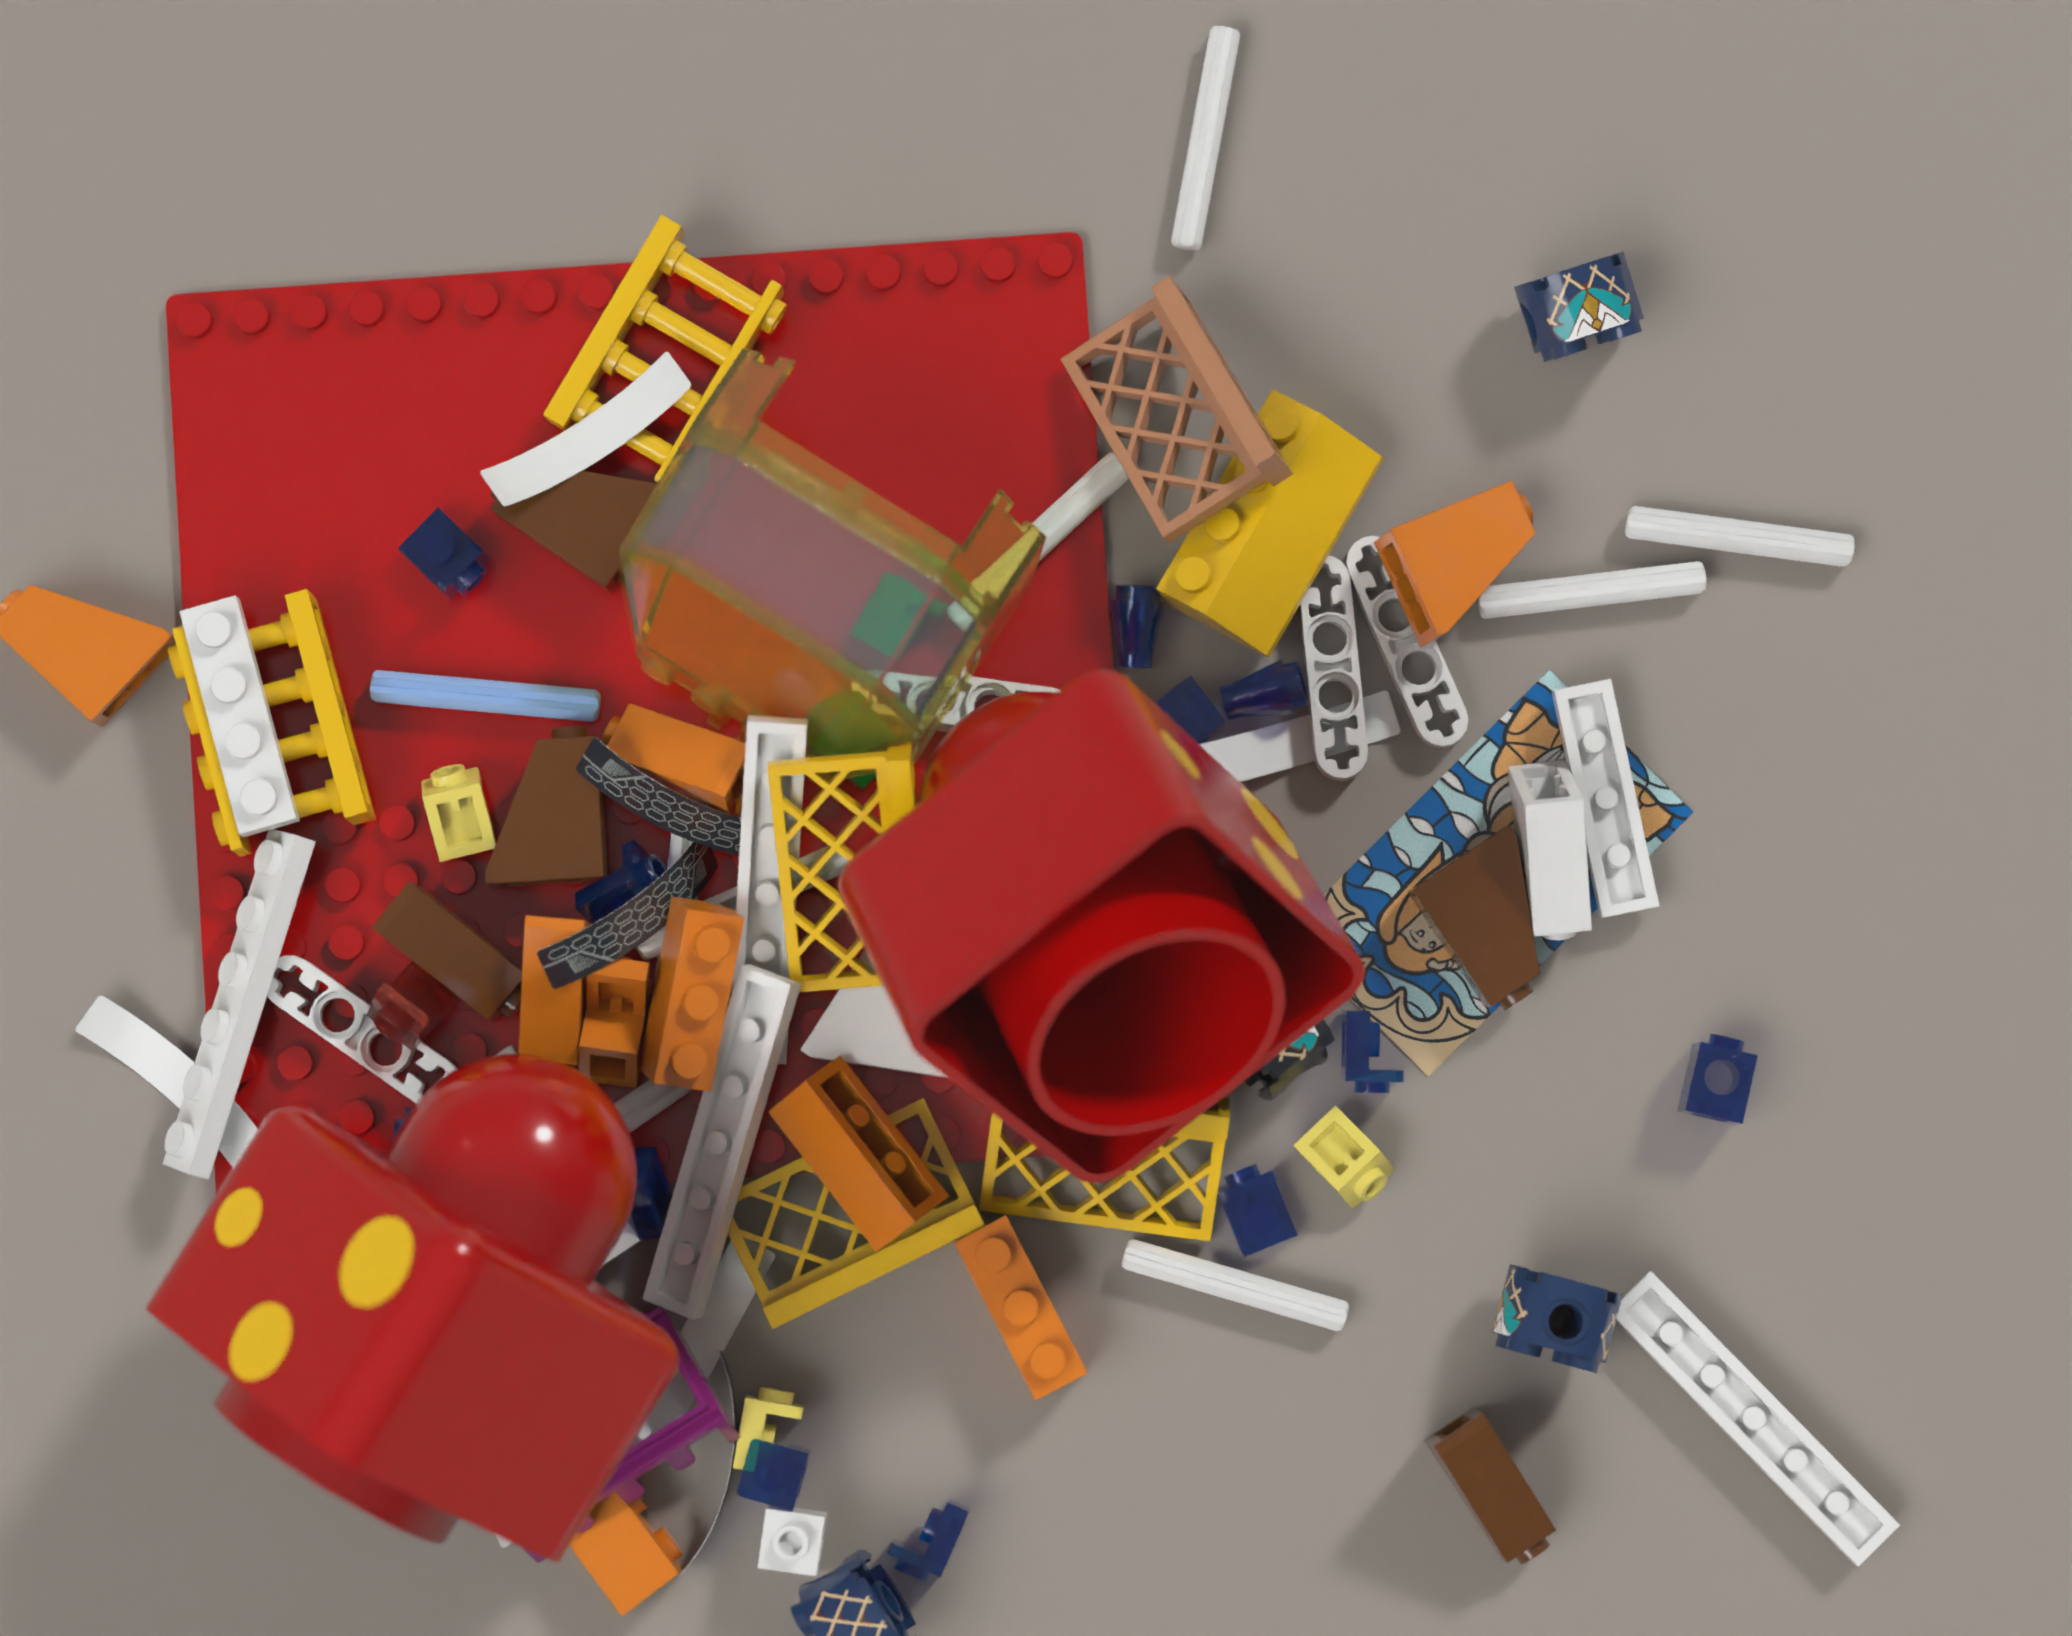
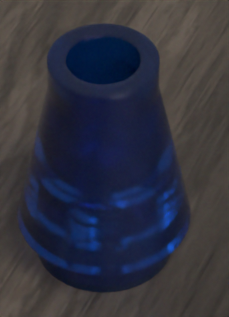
(1136, 623)
(1266, 692)

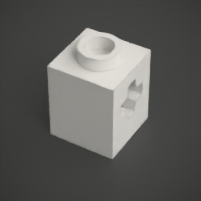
(792, 1540)

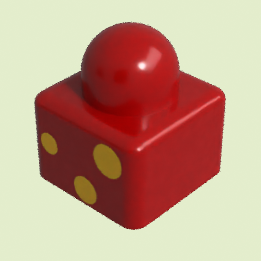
(1094, 923)
(433, 1307)

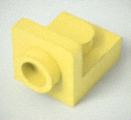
(457, 812)
(1345, 1158)
(754, 1417)

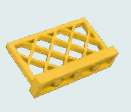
(895, 797)
(1209, 1126)
(863, 1263)

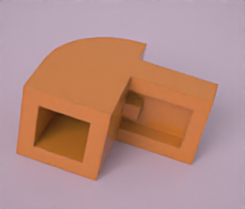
(615, 1022)

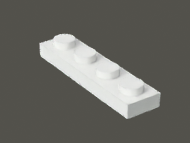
(239, 716)
(1613, 822)

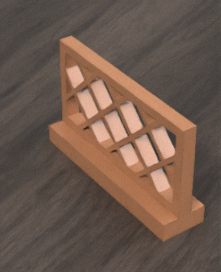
(1222, 397)

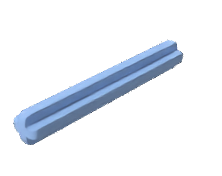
(485, 695)

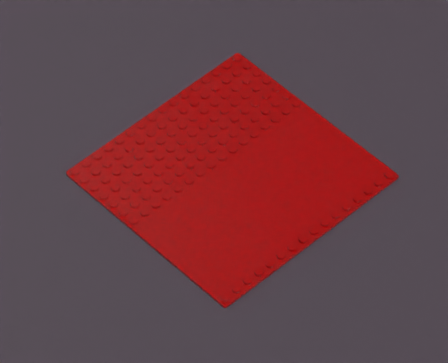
(355, 409)

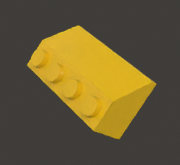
(1263, 551)

